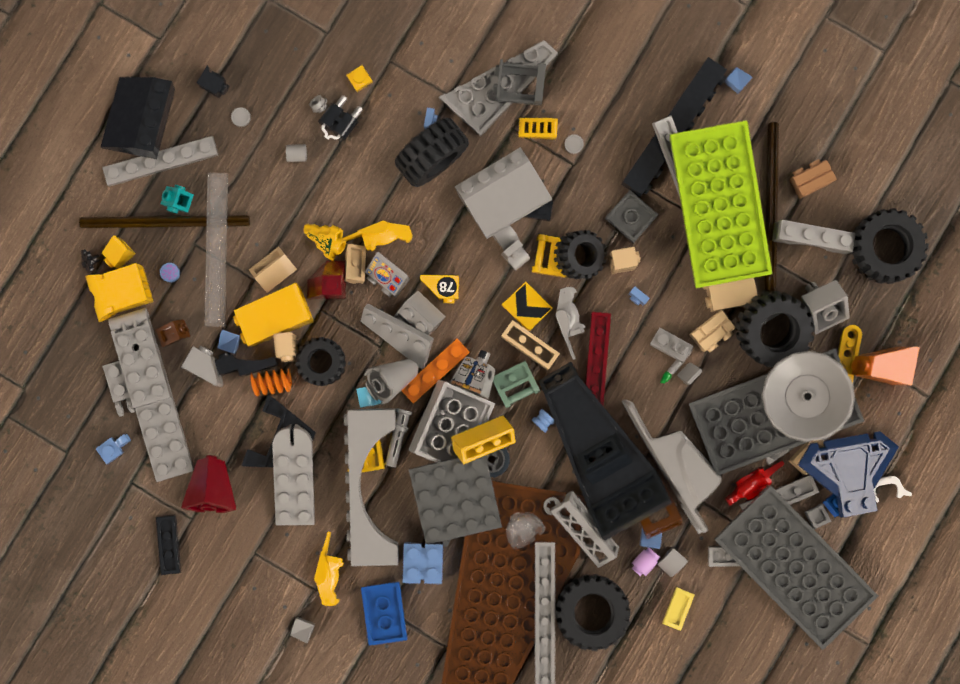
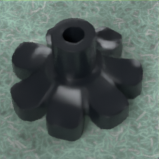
(89, 261)

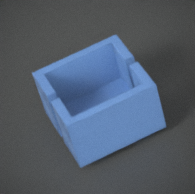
(423, 563)

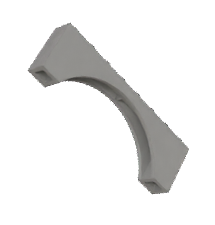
(368, 543)

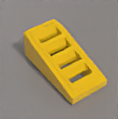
(546, 121)

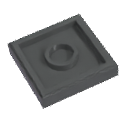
(631, 216)

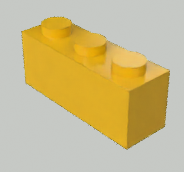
(483, 439)

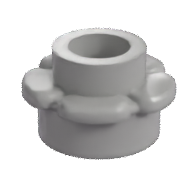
(318, 104)

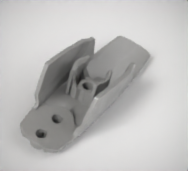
(682, 465)

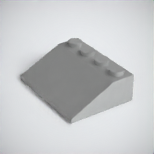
(503, 193)
(448, 414)

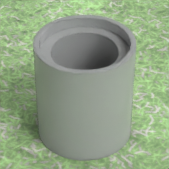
(296, 153)

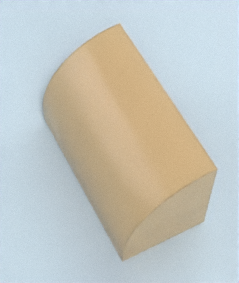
(272, 269)

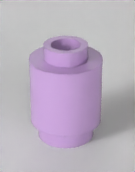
(645, 562)

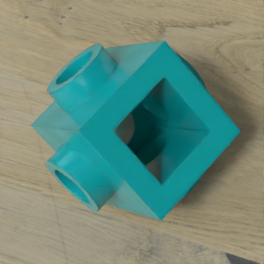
(176, 199)

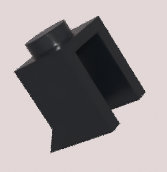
(212, 82)

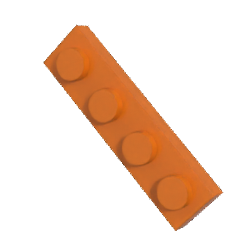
(435, 370)

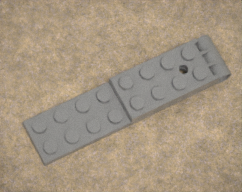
(151, 394)

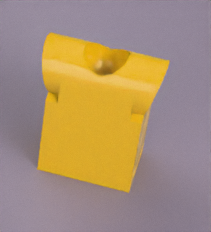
(119, 290)

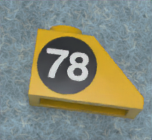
(442, 286)

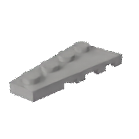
(401, 336)

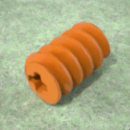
(271, 382)

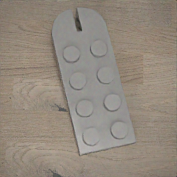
(293, 477)

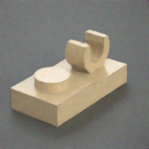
(355, 264)

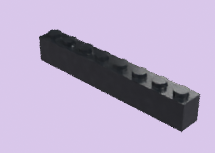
(683, 113)

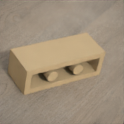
(530, 345)

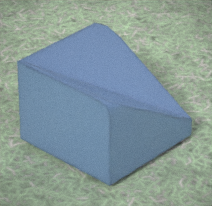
(738, 80)
(229, 341)
(654, 542)

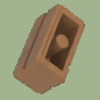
(813, 178)

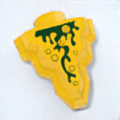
(327, 239)

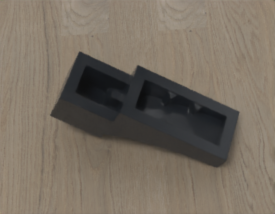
(229, 363)

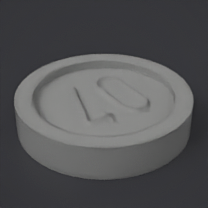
(240, 117)
(574, 144)

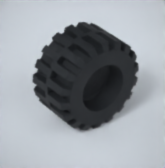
(566, 254)
(306, 353)

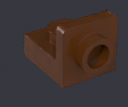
(173, 332)

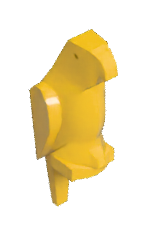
(382, 234)
(327, 575)

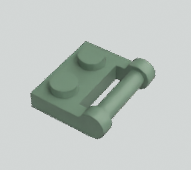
(512, 378)

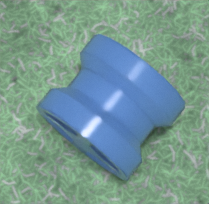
(543, 420)

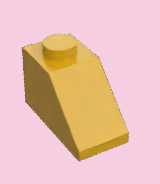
(117, 252)

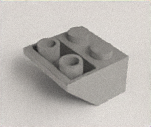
(420, 314)

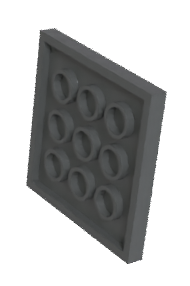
(454, 499)

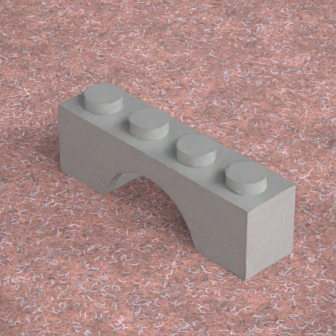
(805, 234)

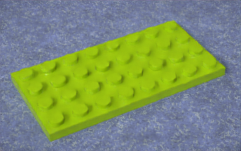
(721, 204)

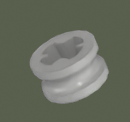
(547, 510)

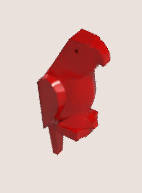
(752, 484)

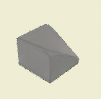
(302, 629)

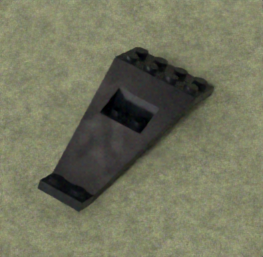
(620, 483)

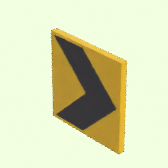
(527, 306)

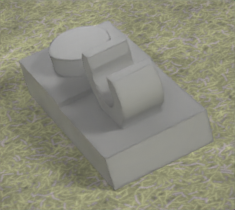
(671, 345)

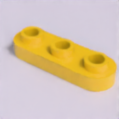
(849, 344)

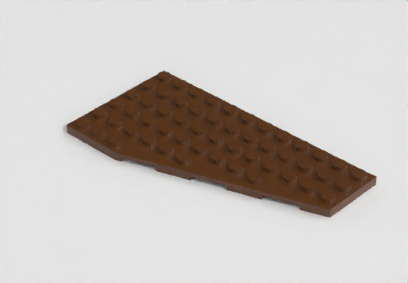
(496, 591)

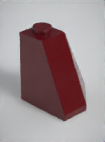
(328, 282)
(209, 487)

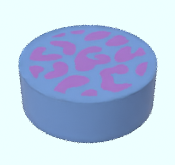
(170, 272)

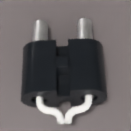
(338, 121)

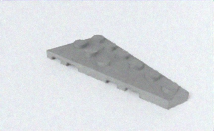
(475, 99)

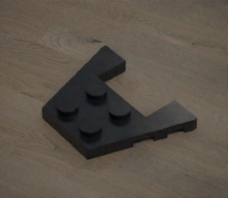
(275, 408)

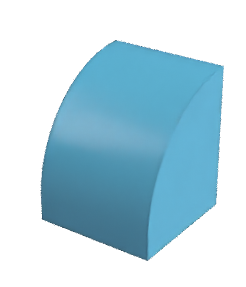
(366, 399)

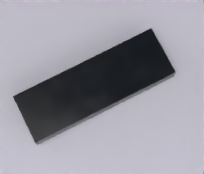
(168, 545)

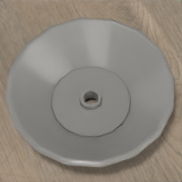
(830, 396)

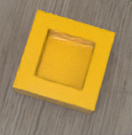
(359, 78)

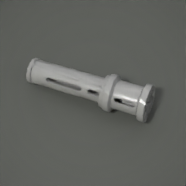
(402, 419)

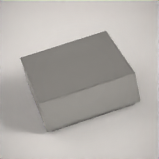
(817, 516)

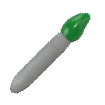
(668, 374)

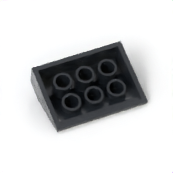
(138, 116)

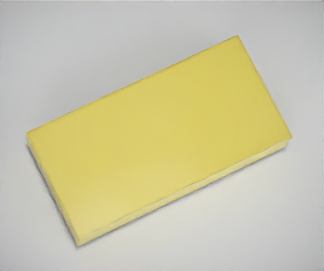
(678, 608)

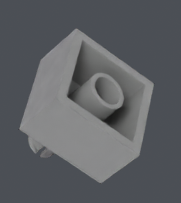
(826, 304)

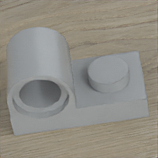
(516, 255)

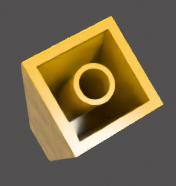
(272, 315)

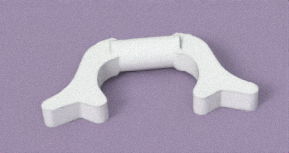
(894, 480)

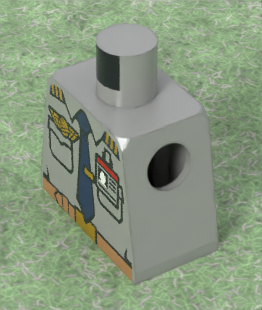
(475, 375)

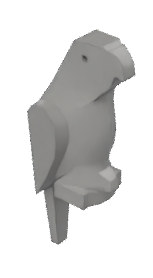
(568, 316)

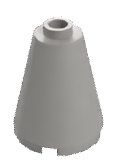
(389, 379)

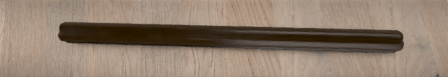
(772, 201)
(157, 221)

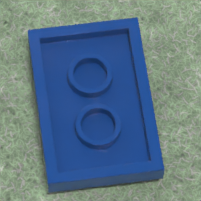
(384, 613)

